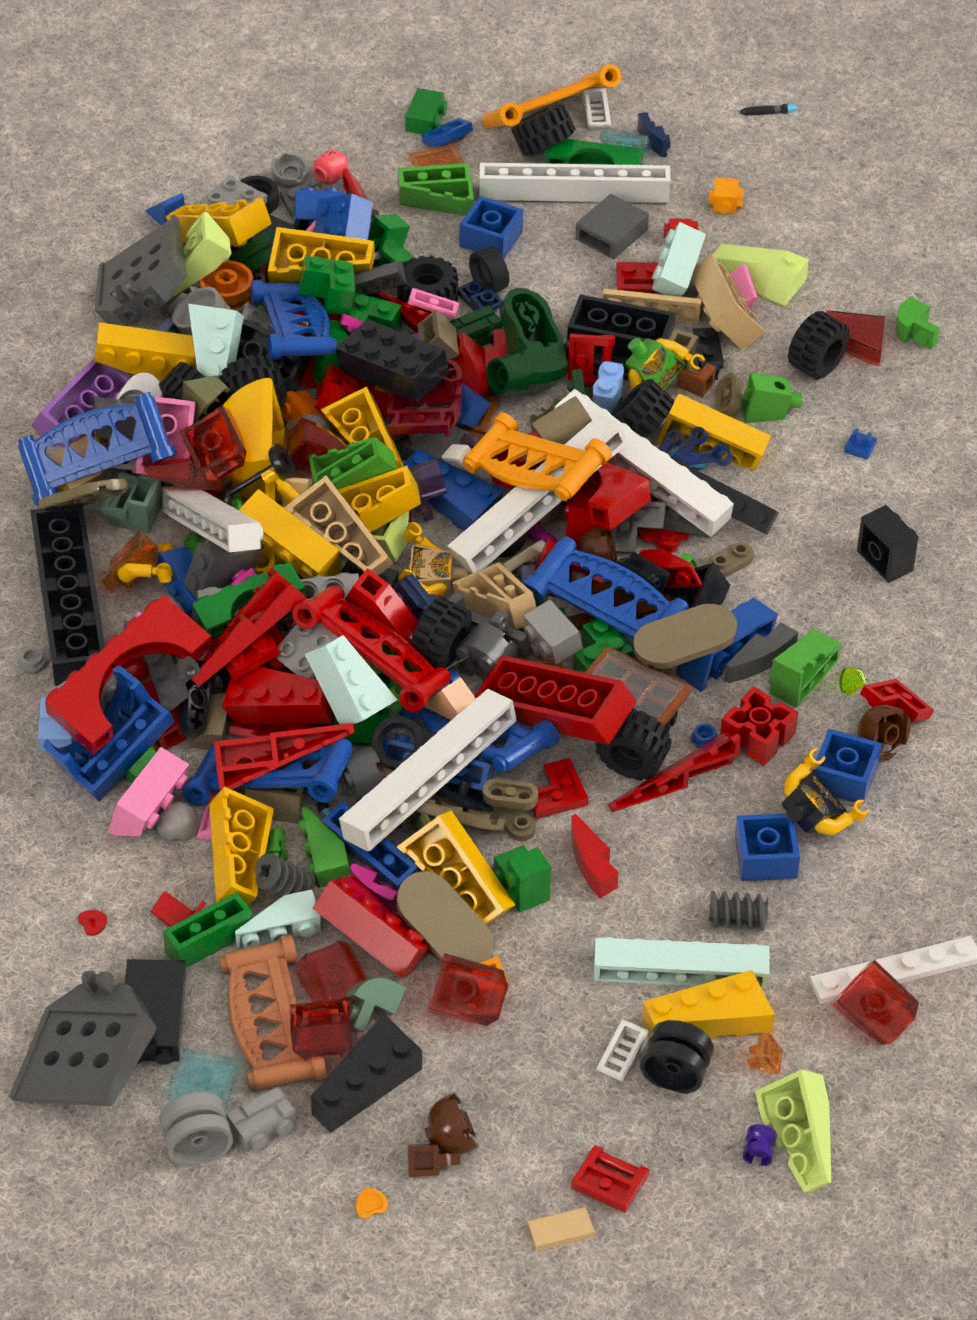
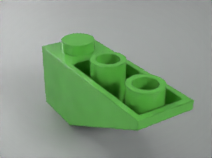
(325, 848)

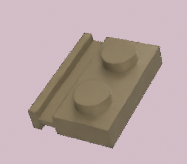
(524, 556)

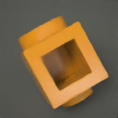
(726, 196)

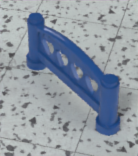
(287, 333)
(148, 438)
(554, 578)
(521, 740)
(319, 778)

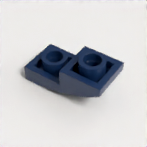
(658, 139)
(478, 297)

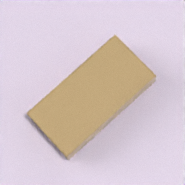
(560, 1229)

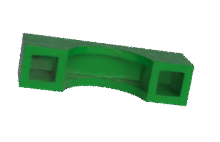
(586, 152)
(216, 611)

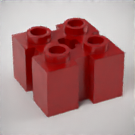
(336, 386)
(760, 725)

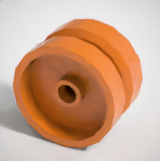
(232, 282)

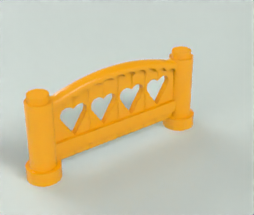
(511, 113)
(505, 435)

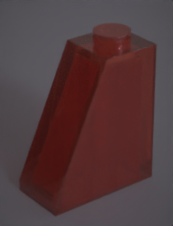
(865, 335)

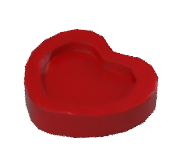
(93, 921)

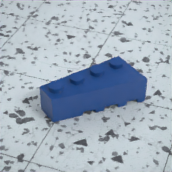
(466, 494)
(751, 619)

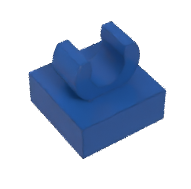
(860, 444)

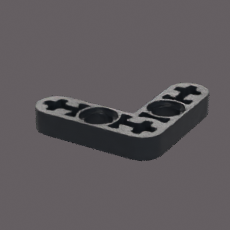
(188, 708)

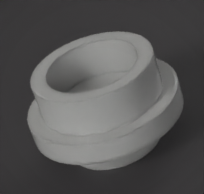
(32, 660)

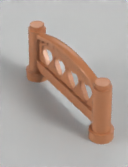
(270, 962)

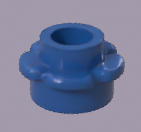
(703, 730)

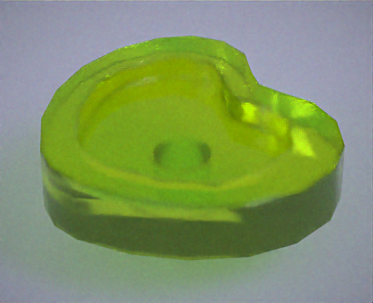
(851, 679)

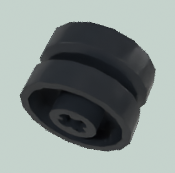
(677, 1056)

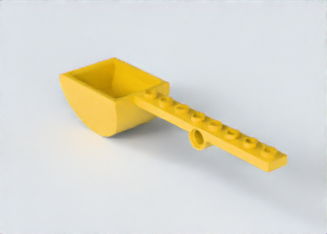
(261, 426)

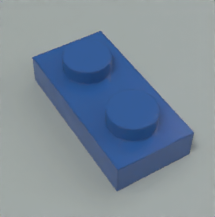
(447, 132)

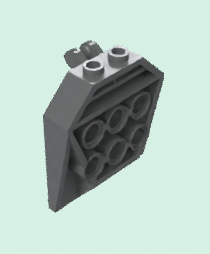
(141, 276)
(85, 1045)

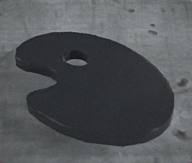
(464, 795)

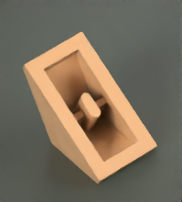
(451, 699)

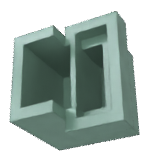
(136, 507)

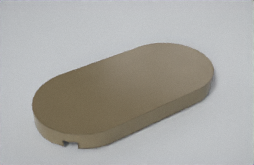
(85, 494)
(685, 636)
(439, 805)
(443, 918)

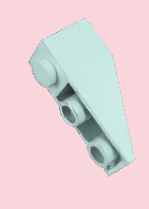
(284, 917)

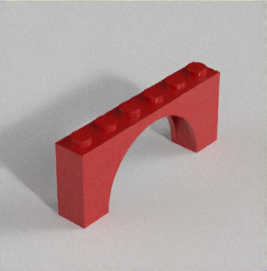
(618, 492)

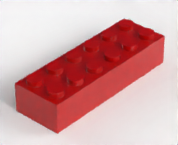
(571, 700)

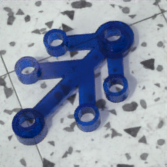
(683, 455)

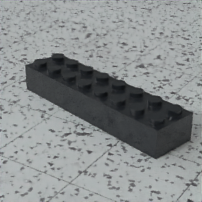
(67, 588)

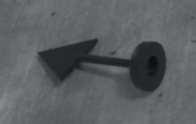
(279, 460)

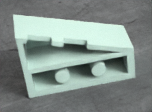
(677, 260)
(215, 337)
(348, 681)

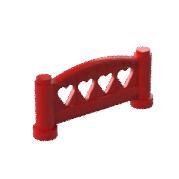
(417, 686)

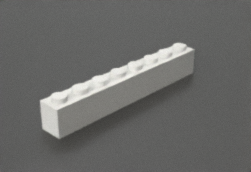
(574, 182)
(667, 478)
(524, 507)
(212, 518)
(427, 770)

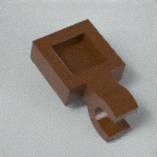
(426, 1159)

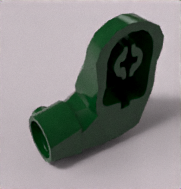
(533, 344)

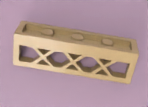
(686, 308)

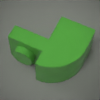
(914, 324)

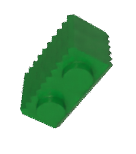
(425, 111)

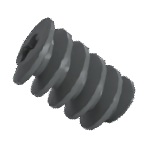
(281, 876)
(738, 910)

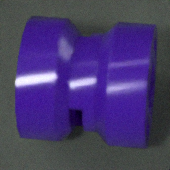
(759, 1143)

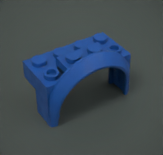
(129, 739)

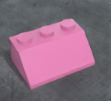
(175, 416)
(149, 794)

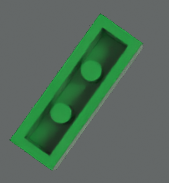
(206, 930)

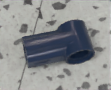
(414, 595)

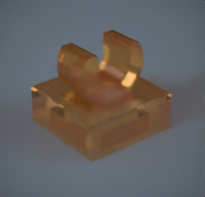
(767, 1054)

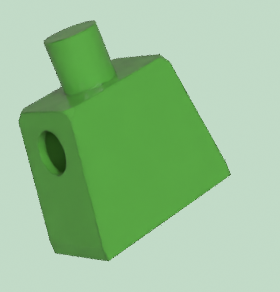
(768, 398)

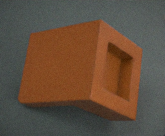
(697, 383)

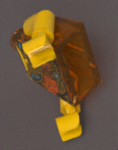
(136, 561)

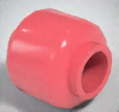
(329, 166)

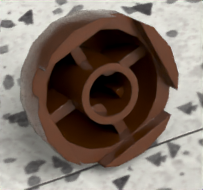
(598, 543)
(885, 725)
(449, 1125)

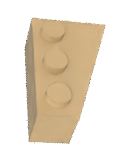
(496, 590)

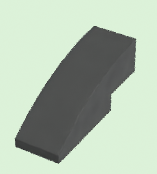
(759, 653)

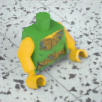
(657, 360)

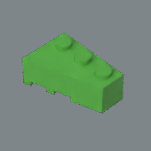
(437, 188)
(353, 464)
(803, 667)

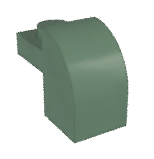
(373, 994)

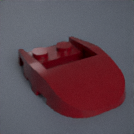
(433, 420)

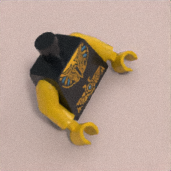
(813, 805)

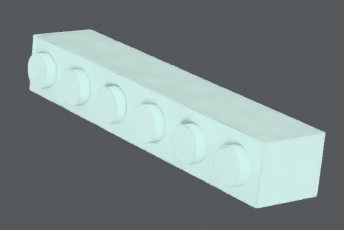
(676, 961)

